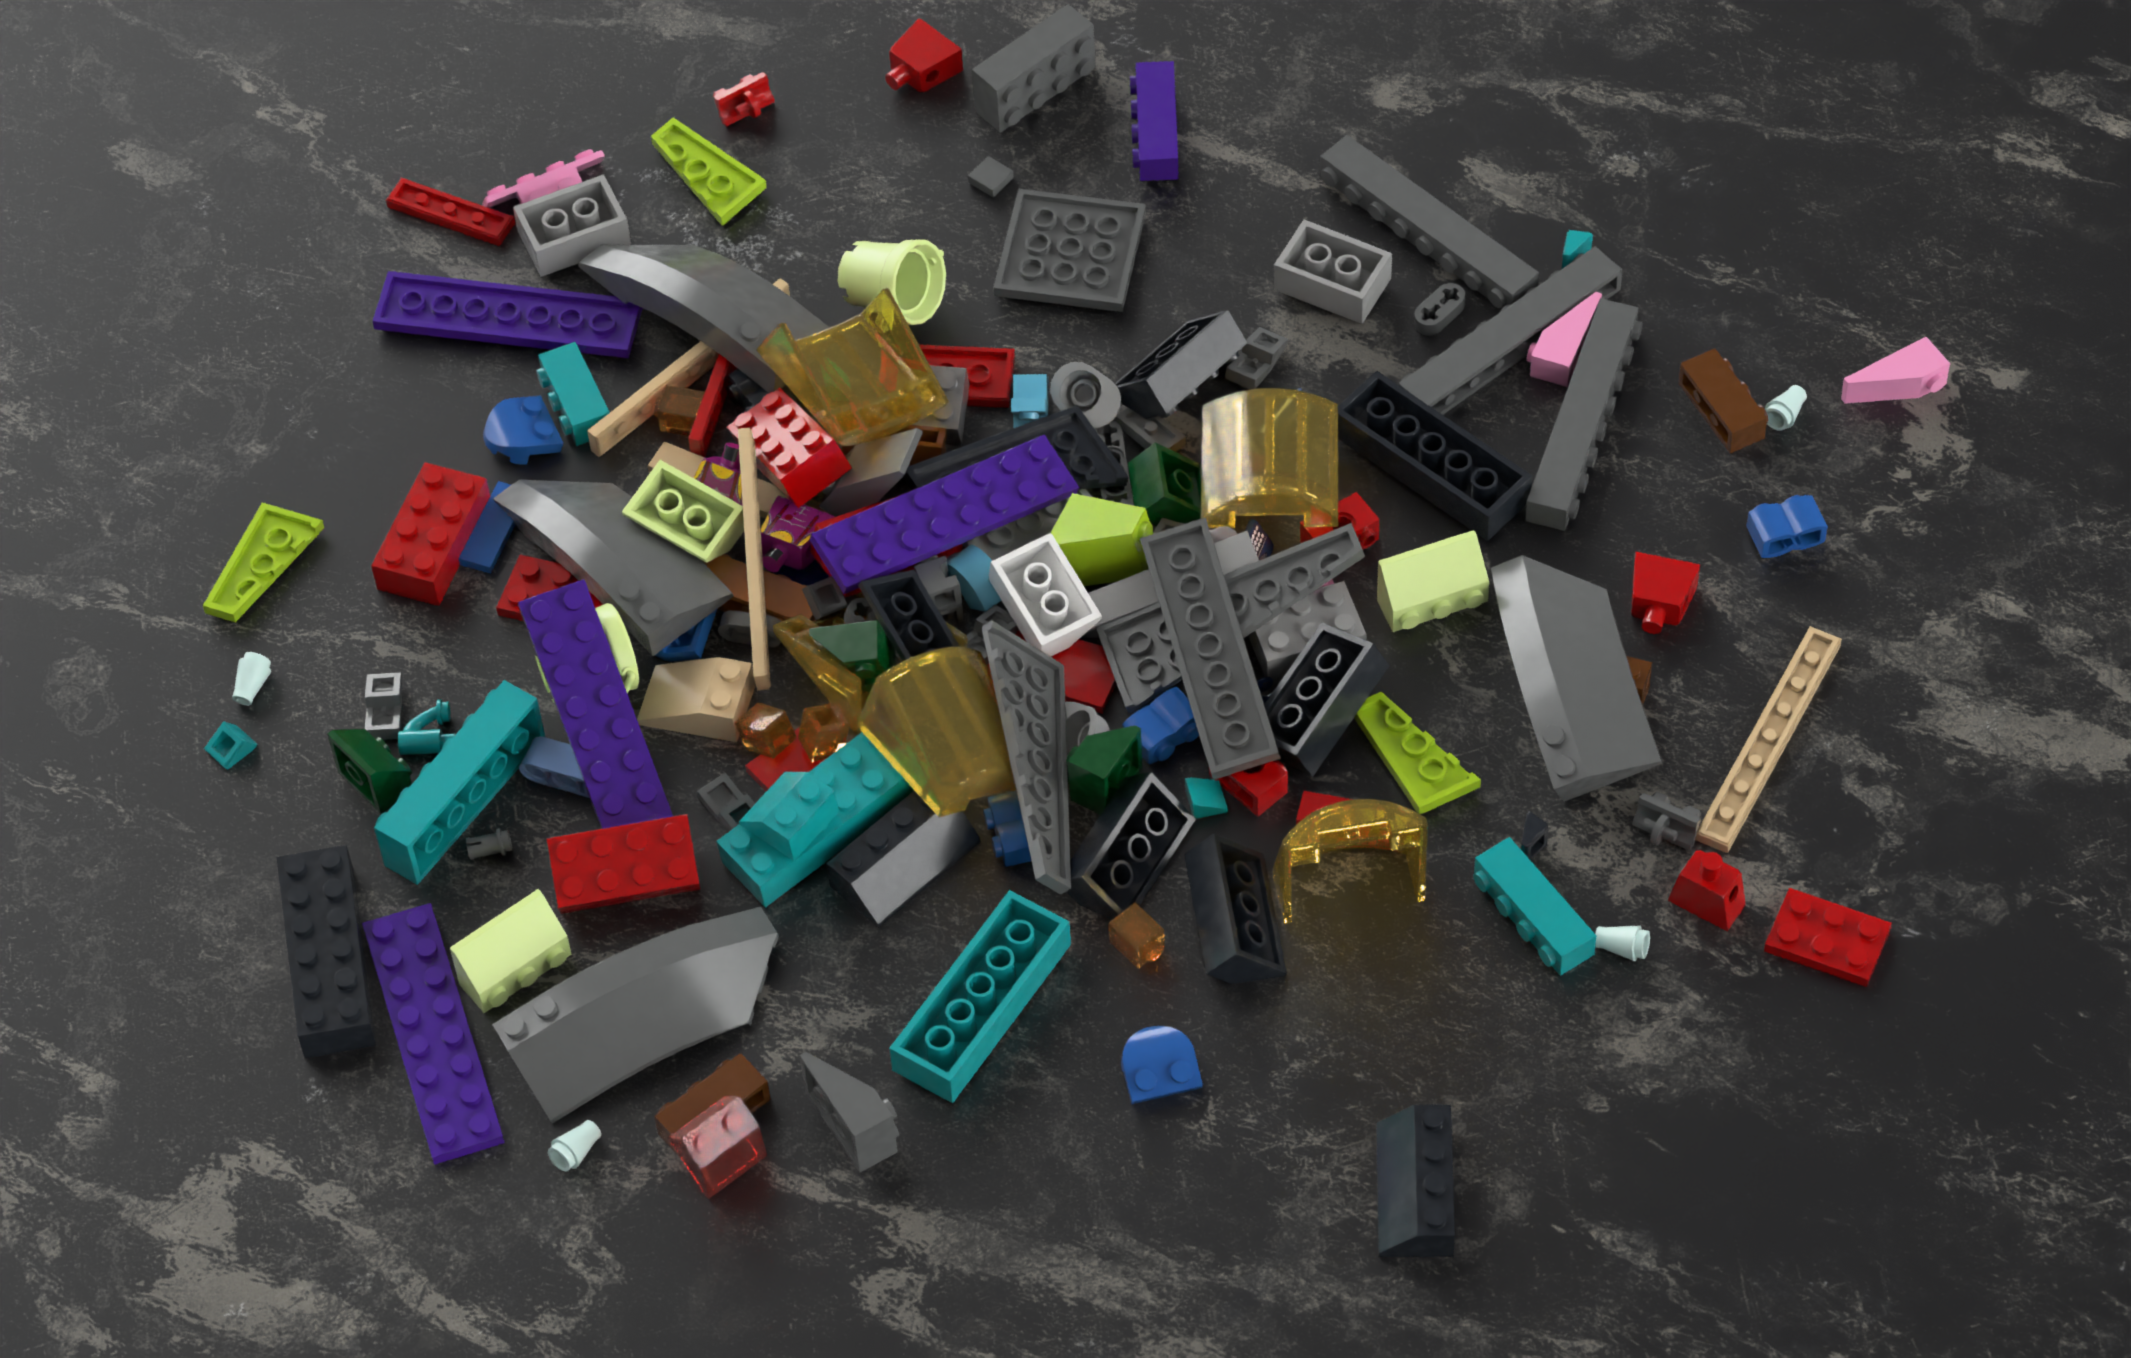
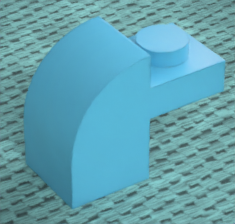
(1029, 398)
(972, 572)

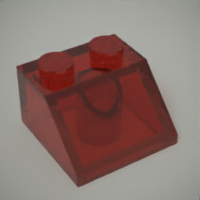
(720, 1144)

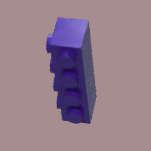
(1156, 121)

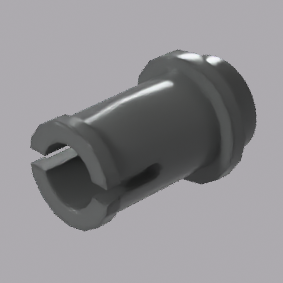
(489, 844)

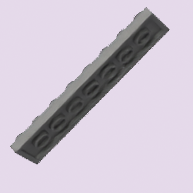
(1210, 649)

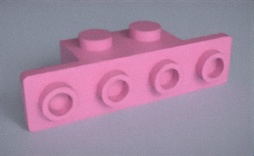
(555, 179)

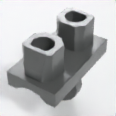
(1667, 821)

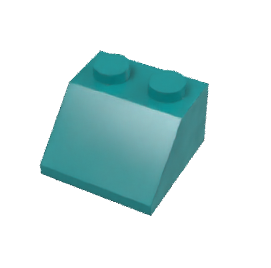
(792, 812)

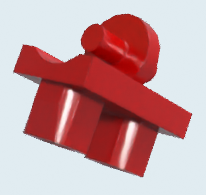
(743, 99)

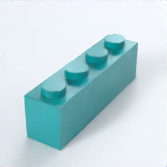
(1534, 906)

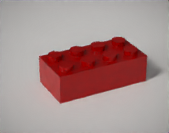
(791, 447)
(430, 534)
(623, 863)

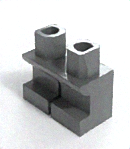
(942, 589)

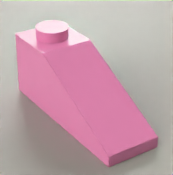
(1561, 343)
(1901, 375)

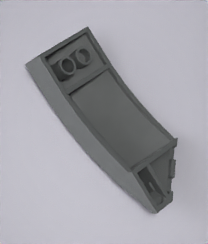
(705, 297)
(644, 576)
(1573, 677)
(639, 1008)

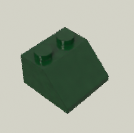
(1166, 485)
(858, 648)
(1102, 765)
(369, 766)

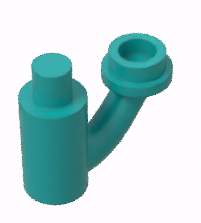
(417, 741)

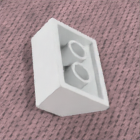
(1044, 595)

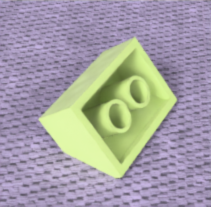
(686, 513)
(1432, 581)
(510, 952)

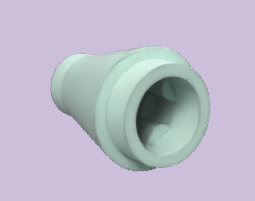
(1785, 408)
(251, 675)
(1624, 941)
(571, 1148)

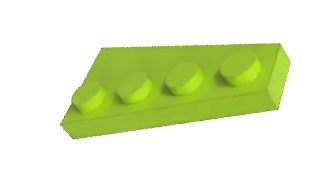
(1415, 761)

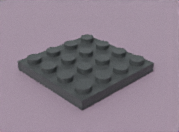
(1070, 250)

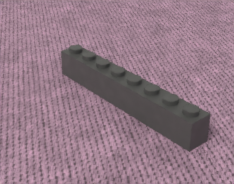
(1426, 223)
(1508, 335)
(1583, 415)

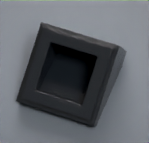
(1534, 835)

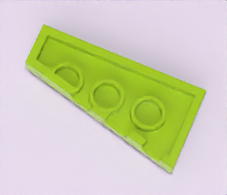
(709, 172)
(261, 556)

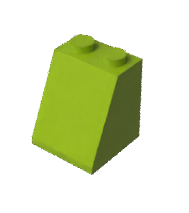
(1102, 538)

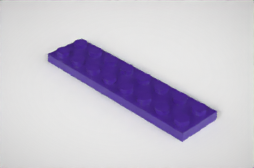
(506, 314)
(944, 513)
(594, 706)
(433, 1034)

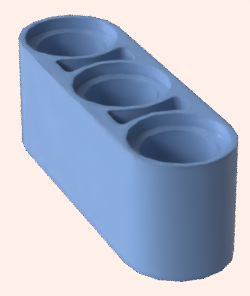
(553, 765)

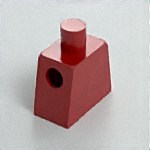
(923, 58)
(1662, 590)
(1710, 889)

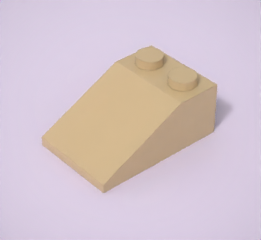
(699, 697)

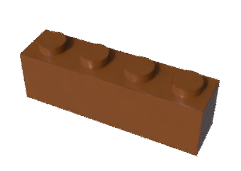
(782, 596)

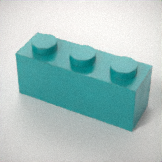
(571, 391)

